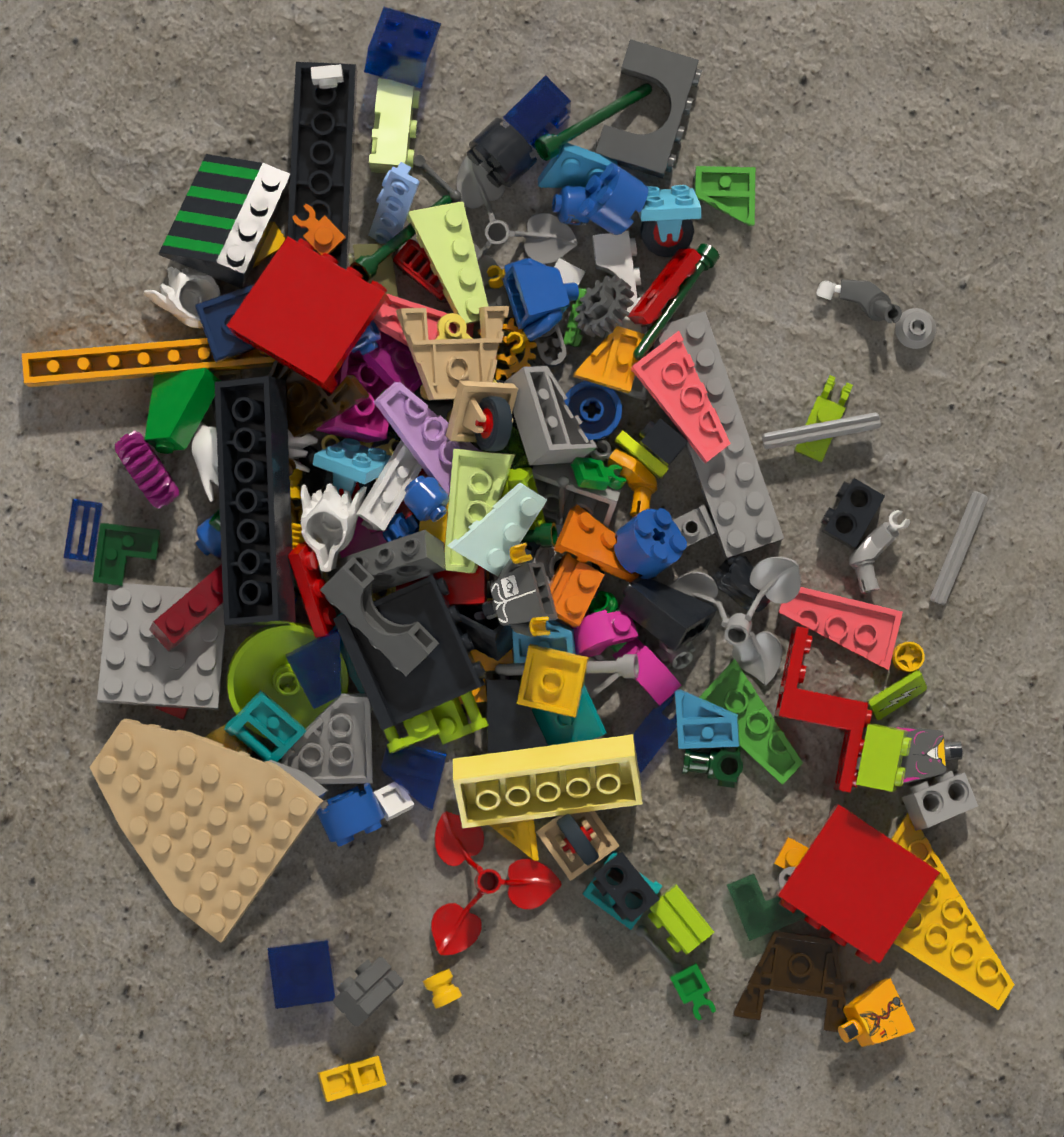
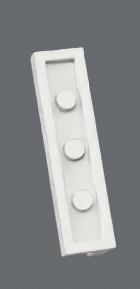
(389, 489)

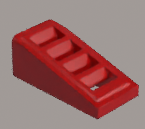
(409, 259)

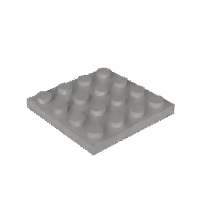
(141, 670)

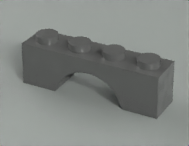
(401, 644)

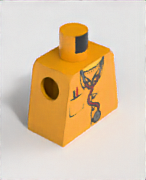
(876, 1015)

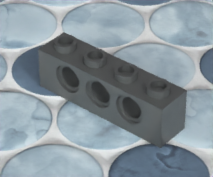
(398, 560)

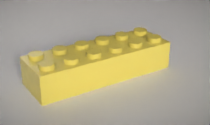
(547, 781)

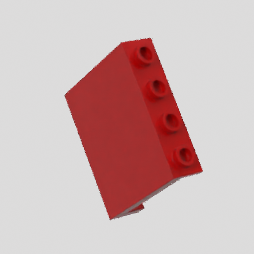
(308, 311)
(857, 885)

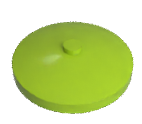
(263, 666)

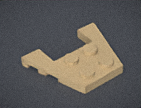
(449, 360)

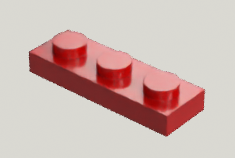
(665, 286)
(306, 571)

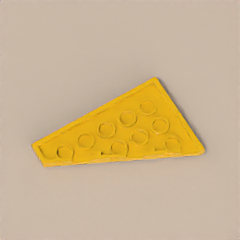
(947, 933)

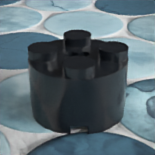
(501, 153)

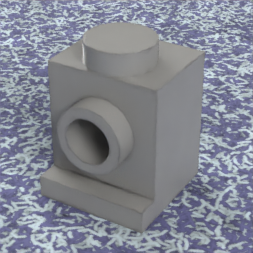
(703, 521)

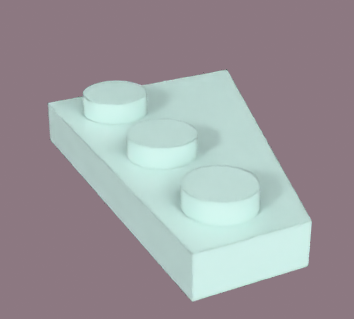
(505, 526)

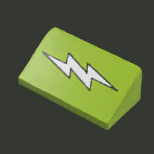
(897, 694)

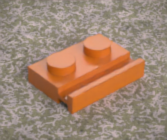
(573, 589)

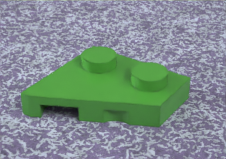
(728, 190)

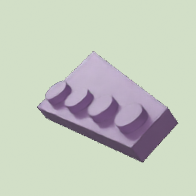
(421, 432)

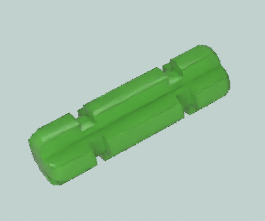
(573, 337)

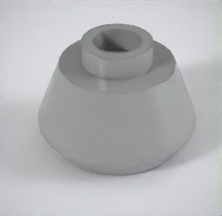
(915, 337)

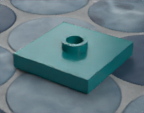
(566, 729)

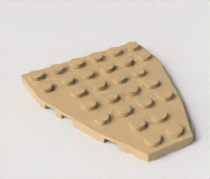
(202, 817)

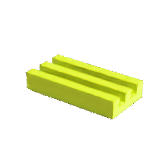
(639, 452)

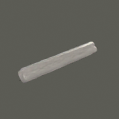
(821, 430)
(958, 548)

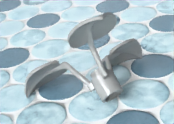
(546, 235)
(759, 653)

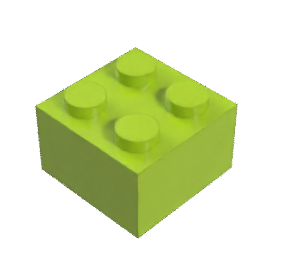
(883, 757)

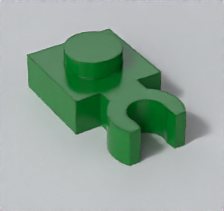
(593, 474)
(691, 987)

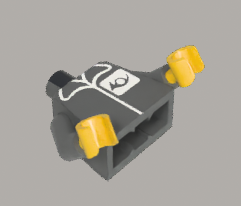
(522, 596)

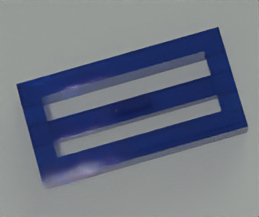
(83, 532)

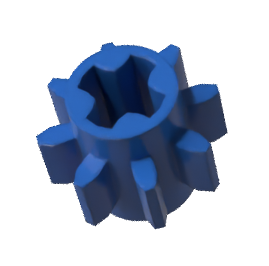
(368, 340)
(400, 527)

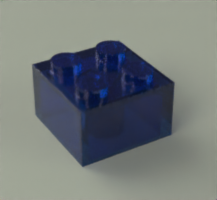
(402, 47)
(539, 111)
(302, 973)

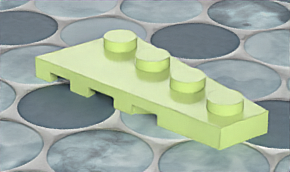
(450, 248)
(474, 489)

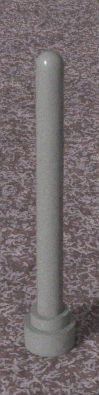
(624, 666)

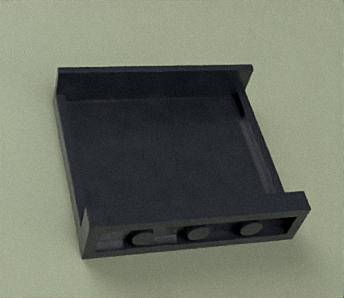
(439, 678)

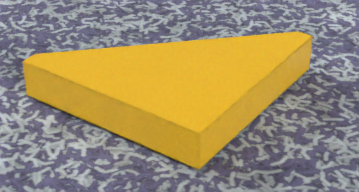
(520, 834)

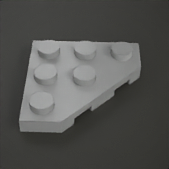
(337, 743)

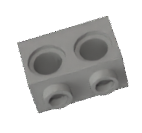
(940, 803)

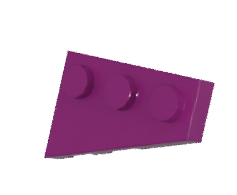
(395, 364)

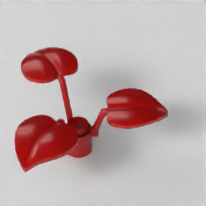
(528, 883)

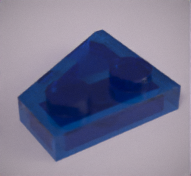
(318, 668)
(416, 772)

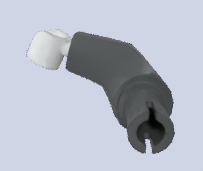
(867, 295)

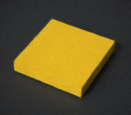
(552, 680)

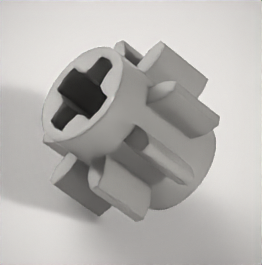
(678, 658)

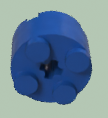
(613, 199)
(605, 401)
(649, 543)
(350, 814)

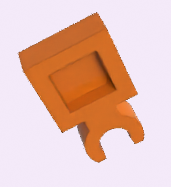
(322, 234)

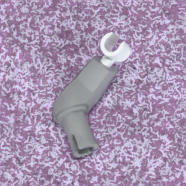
(870, 548)

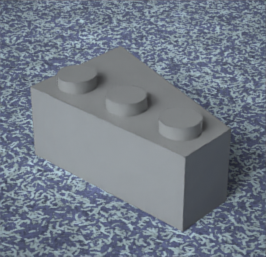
(544, 419)

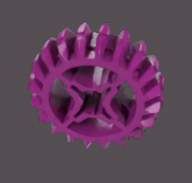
(146, 469)

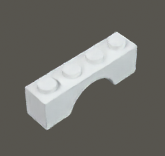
(614, 256)

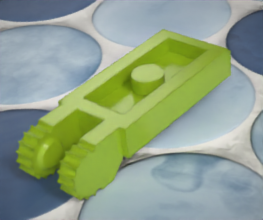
(824, 411)

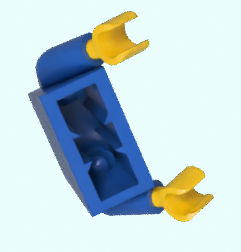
(535, 297)

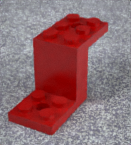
(822, 709)

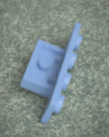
(394, 203)

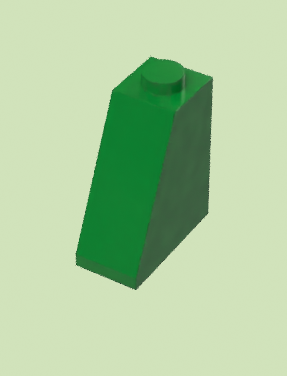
(178, 407)

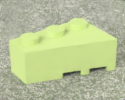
(393, 125)

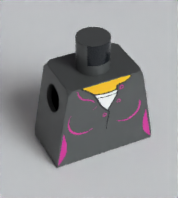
(928, 753)

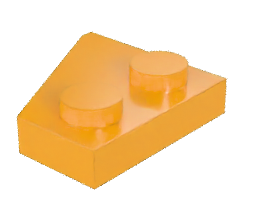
(612, 360)

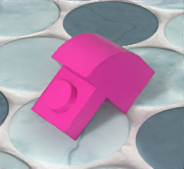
(603, 630)
(653, 674)

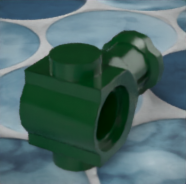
(713, 764)

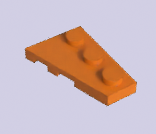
(591, 542)

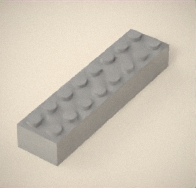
(731, 479)

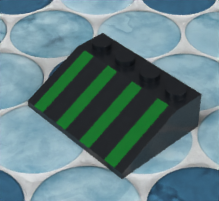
(226, 217)

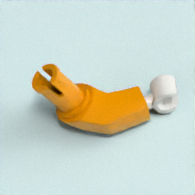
(636, 474)

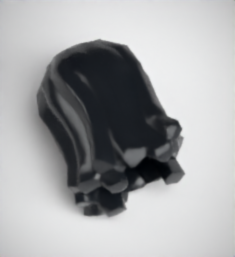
(735, 582)

